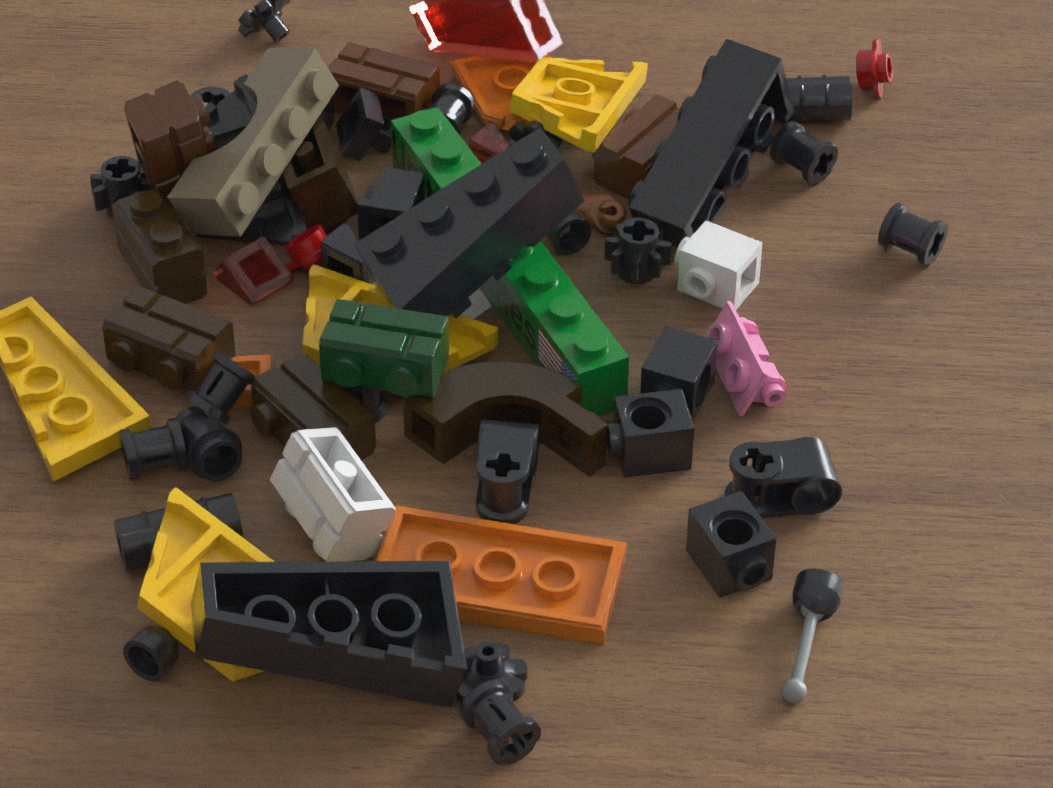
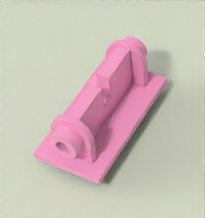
(743, 362)

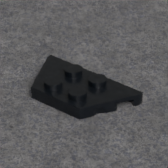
(279, 215)

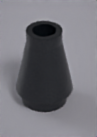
(210, 447)

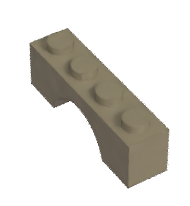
(229, 185)

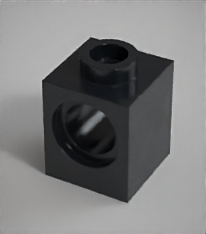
(683, 363)
(651, 433)
(730, 544)

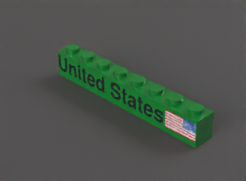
(535, 294)

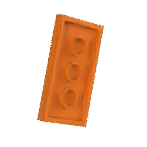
(515, 572)

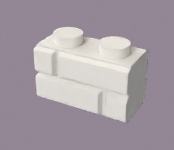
(332, 495)

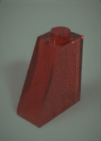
(487, 28)

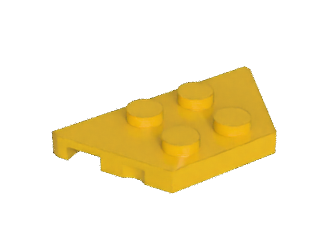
(576, 98)
(466, 335)
(184, 541)

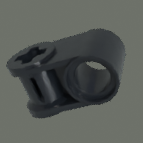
(506, 469)
(786, 476)

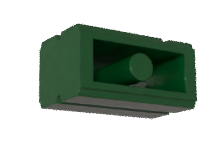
(384, 348)

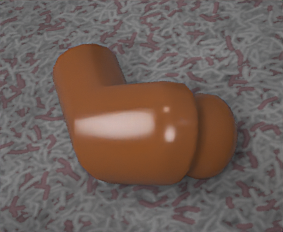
(602, 211)

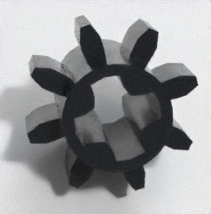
(118, 179)
(637, 251)

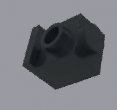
(393, 195)

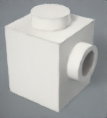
(718, 265)

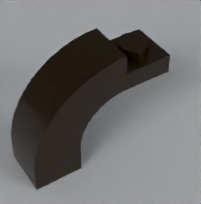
(508, 394)

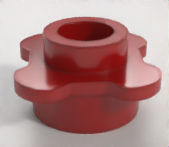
(874, 69)
(306, 248)

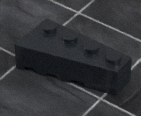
(713, 140)
(471, 228)
(336, 623)

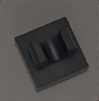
(364, 126)

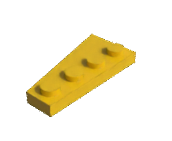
(62, 391)

